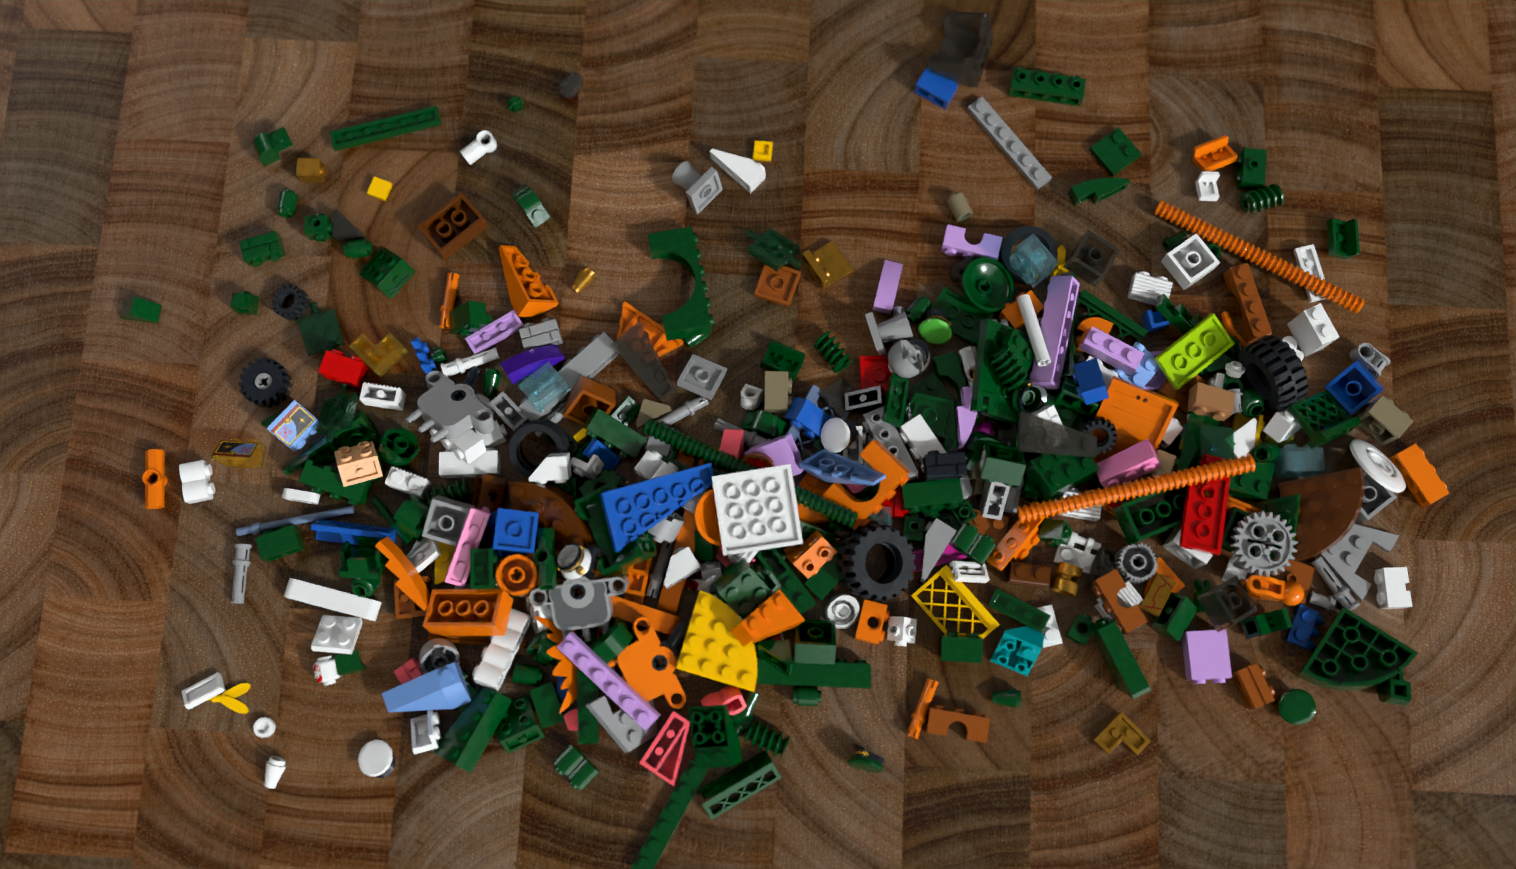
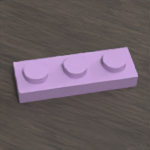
(494, 332)

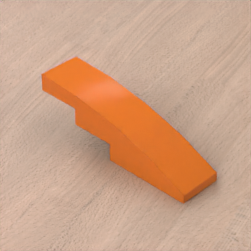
(409, 578)
(638, 581)

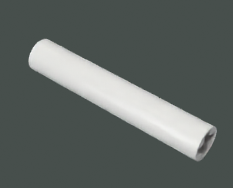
(1033, 330)

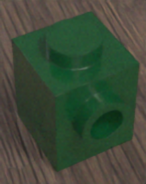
(1055, 532)

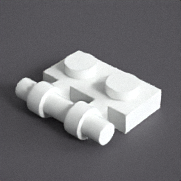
(1077, 557)

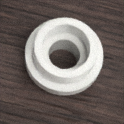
(1234, 369)

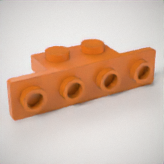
(1016, 543)

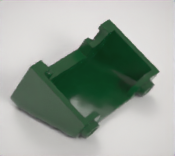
(591, 509)

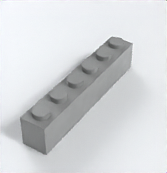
(587, 364)

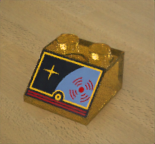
(240, 454)

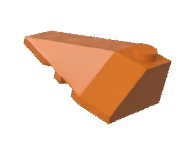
(525, 288)

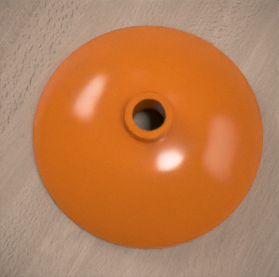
(707, 518)

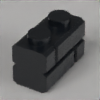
(944, 465)

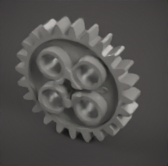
(1266, 526)

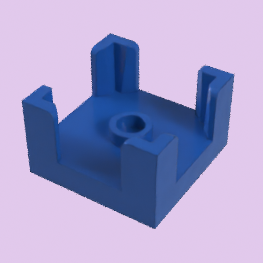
(515, 530)

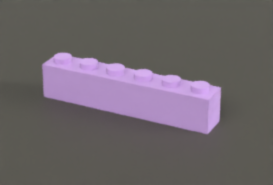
(1056, 329)

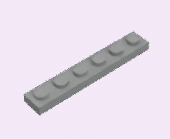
(1009, 143)

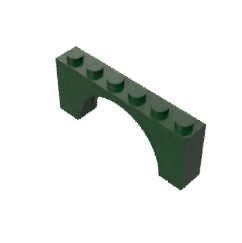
(692, 317)

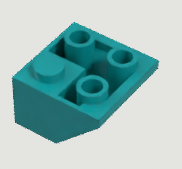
(1018, 649)

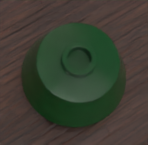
(538, 648)

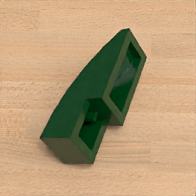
(1097, 189)

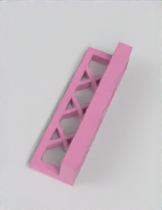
(469, 539)

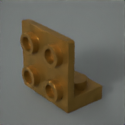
(827, 264)

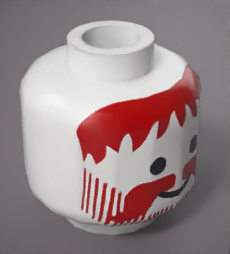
(325, 670)

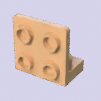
(358, 463)

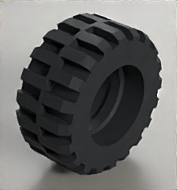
(1274, 372)
(898, 568)

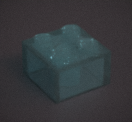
(1033, 260)
(1298, 462)

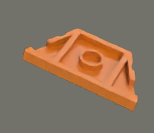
(654, 330)

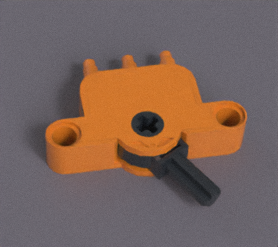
(640, 668)

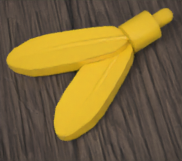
(1061, 258)
(228, 698)

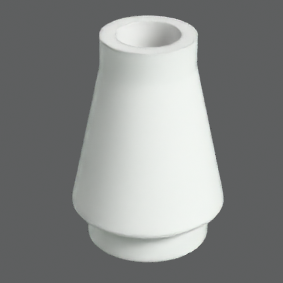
(274, 770)

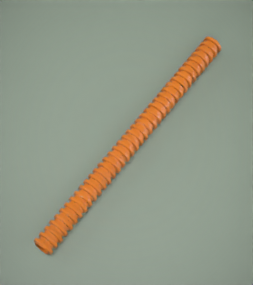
(1260, 257)
(1137, 488)

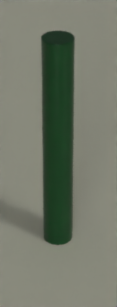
(388, 517)

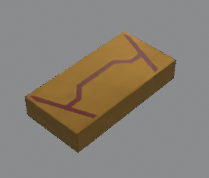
(1157, 595)

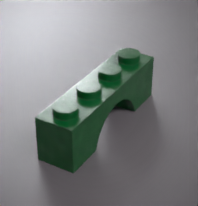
(948, 368)

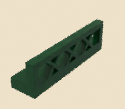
(736, 782)

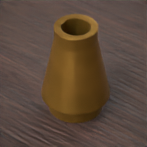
(583, 279)

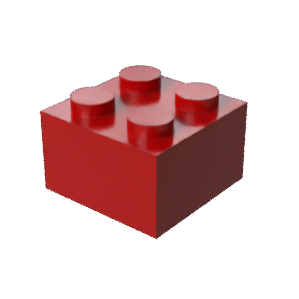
(343, 369)

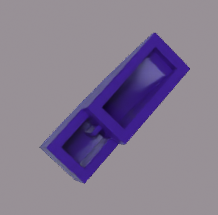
(530, 361)

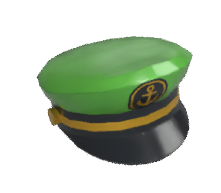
(935, 327)

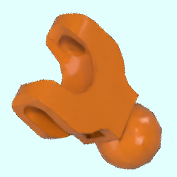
(1271, 589)

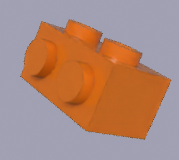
(812, 554)

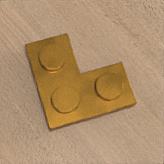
(1121, 730)

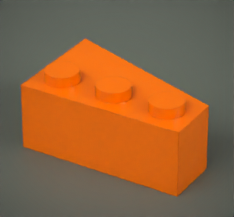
(768, 619)

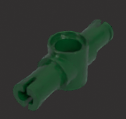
(744, 718)

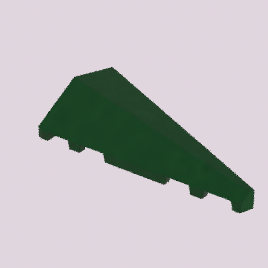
(1189, 440)
(322, 452)

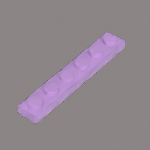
(608, 680)

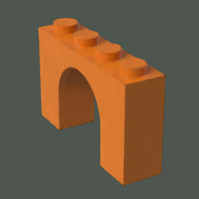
(883, 461)

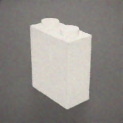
(1313, 330)

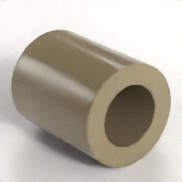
(959, 206)

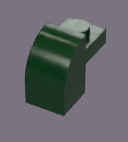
(270, 144)
(530, 205)
(764, 423)
(974, 446)
(1266, 623)
(613, 641)
(1395, 690)

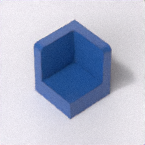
(1154, 321)

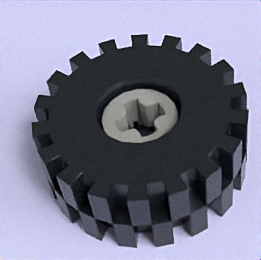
(277, 382)

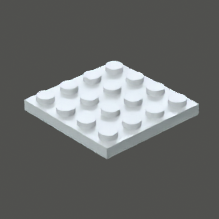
(757, 510)

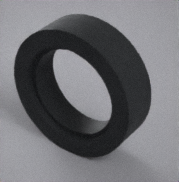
(1021, 234)

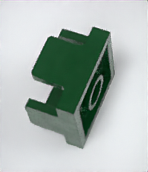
(362, 561)

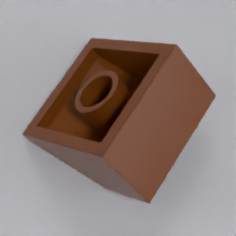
(587, 396)

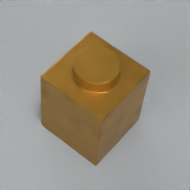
(311, 170)

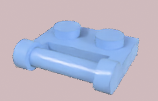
(1145, 370)

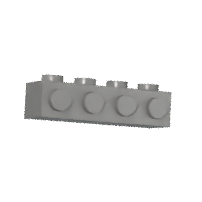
(890, 438)

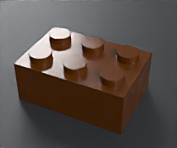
(453, 226)

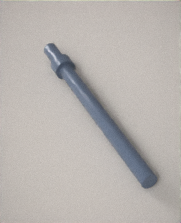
(258, 528)

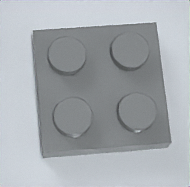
(702, 377)

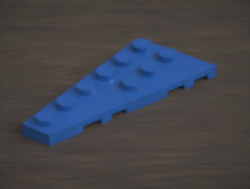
(646, 503)

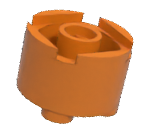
(508, 568)

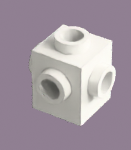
(901, 630)

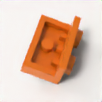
(1213, 154)

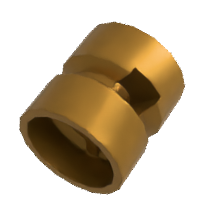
(1067, 579)

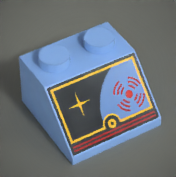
(294, 426)

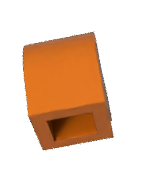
(1085, 326)

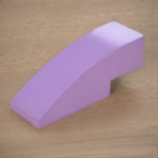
(887, 287)
(964, 417)

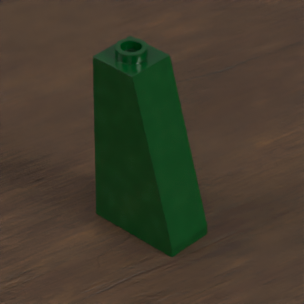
(1119, 658)

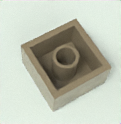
(776, 393)
(1384, 420)

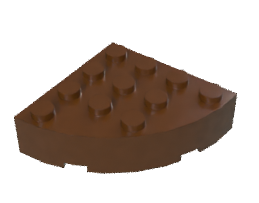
(1326, 509)
(555, 512)

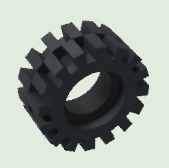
(282, 298)
(1107, 426)

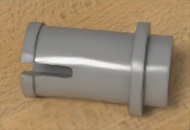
(1237, 400)
(1327, 603)

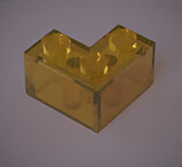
(380, 356)

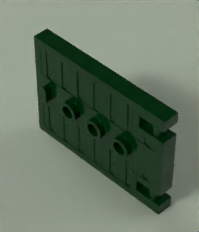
(989, 391)

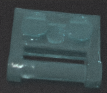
(539, 382)

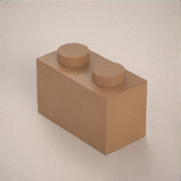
(1210, 401)

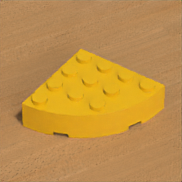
(712, 648)

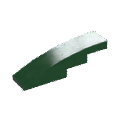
(1178, 315)

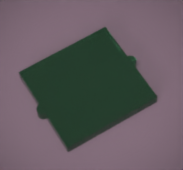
(1216, 441)

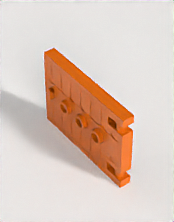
(1133, 417)

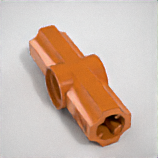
(154, 466)

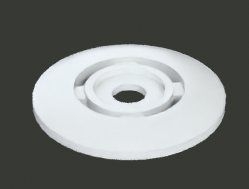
(1386, 474)

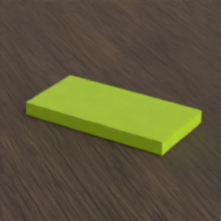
(1194, 351)

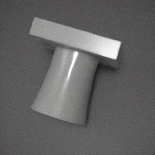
(699, 188)
(889, 330)

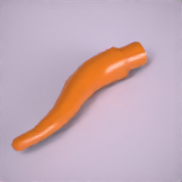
(1230, 329)

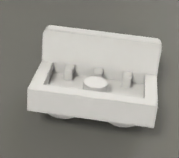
(425, 732)

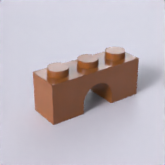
(1108, 588)
(975, 725)

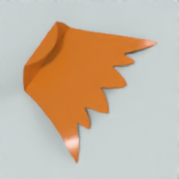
(565, 666)

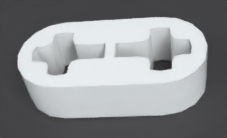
(301, 496)

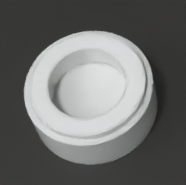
(264, 727)

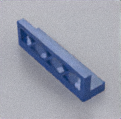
(343, 531)

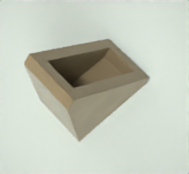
(653, 410)

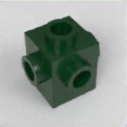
(318, 227)

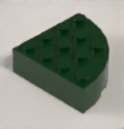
(1355, 655)

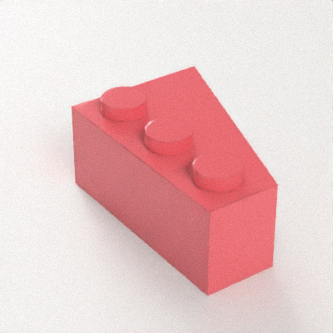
(668, 748)

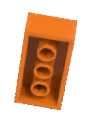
(468, 612)

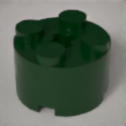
(411, 517)

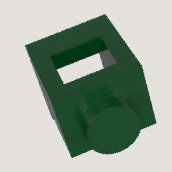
(245, 303)
(914, 536)

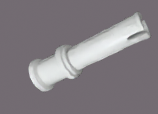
(461, 365)

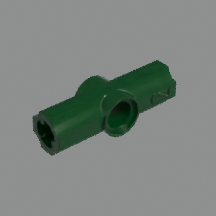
(546, 558)

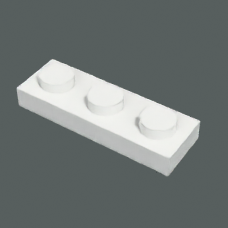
(1308, 260)

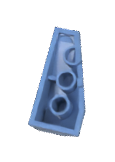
(838, 469)
(432, 691)

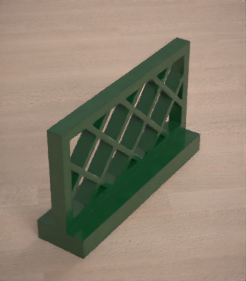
(1110, 314)
(1330, 430)

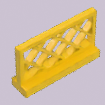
(964, 594)

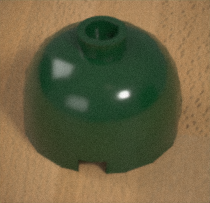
(398, 446)

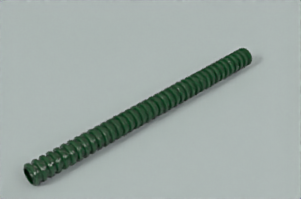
(734, 465)

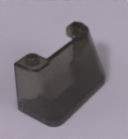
(964, 48)

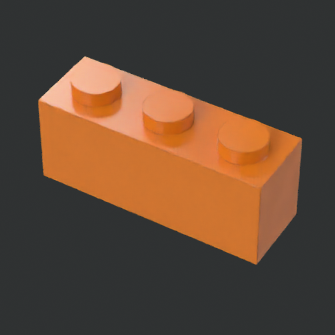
(1419, 475)

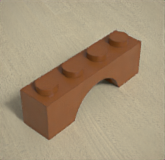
(1242, 285)

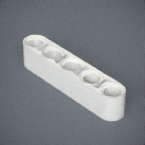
(332, 599)

